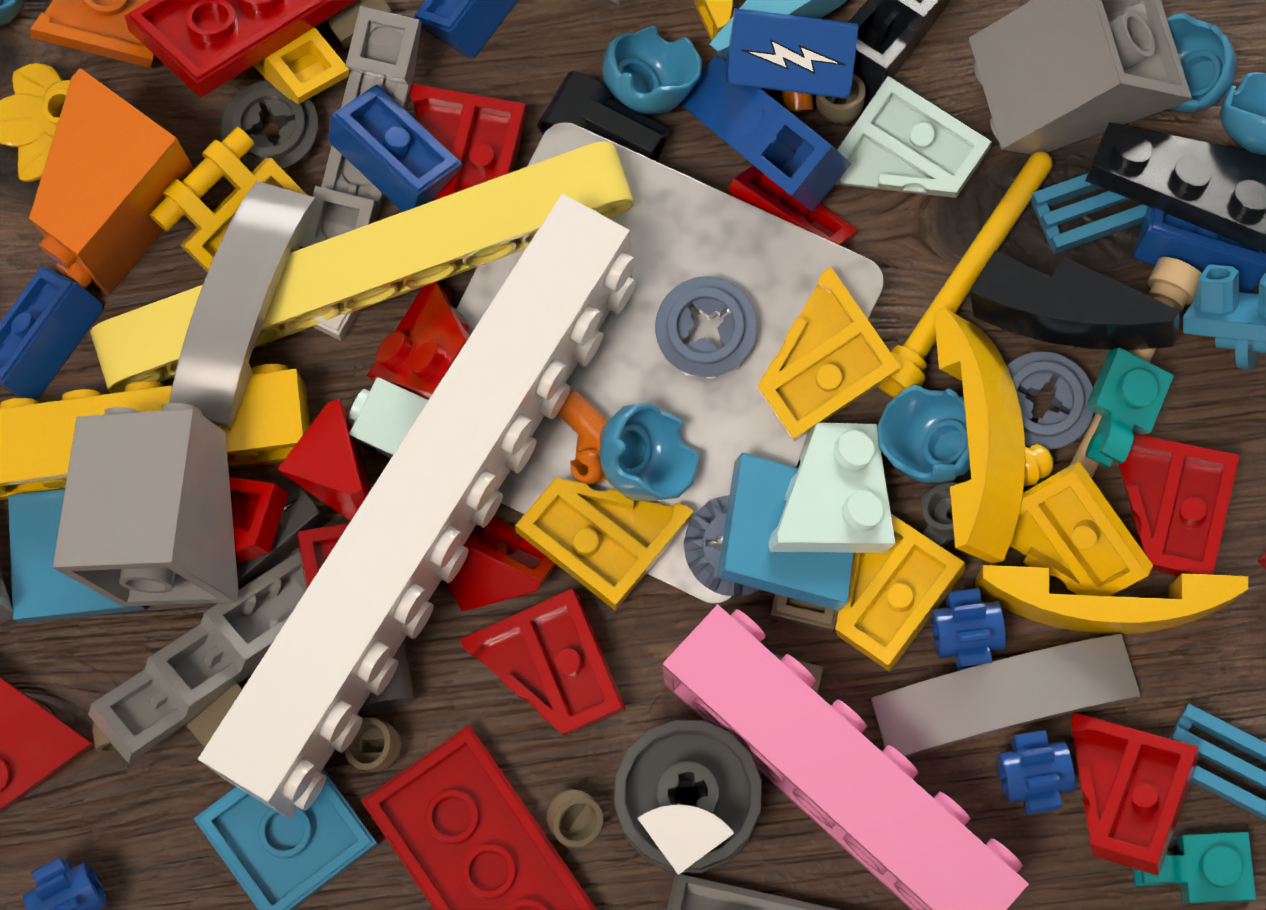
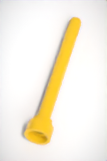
(960, 282)

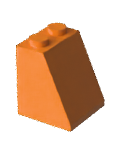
(103, 184)

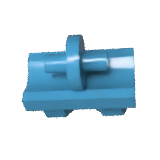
(1229, 315)

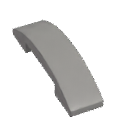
(381, 54)
(236, 300)
(1005, 695)

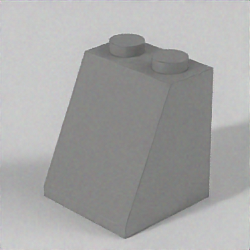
(1073, 67)
(149, 508)

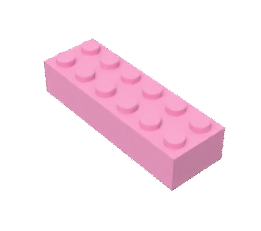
(836, 773)

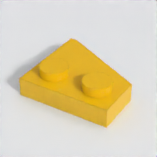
(825, 360)
(601, 535)
(1078, 535)
(895, 594)

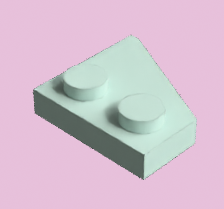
(910, 146)
(837, 495)

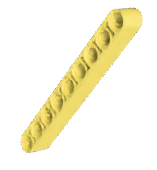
(380, 259)

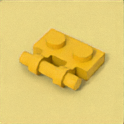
(185, 196)

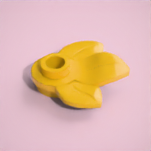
(32, 116)

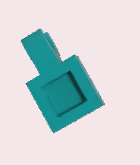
(1129, 400)
(1208, 868)

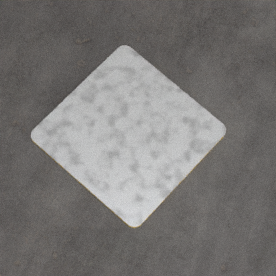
(676, 235)

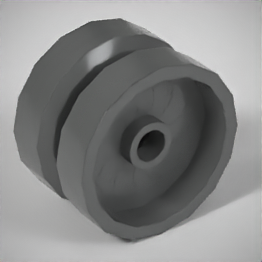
(695, 758)

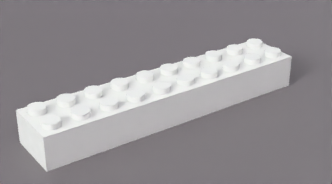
(423, 510)

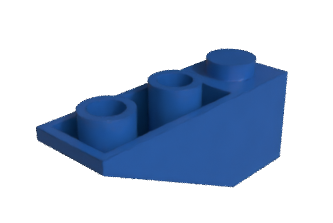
(766, 135)

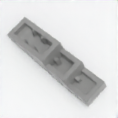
(200, 664)

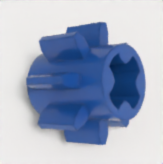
(968, 628)
(1036, 772)
(65, 888)

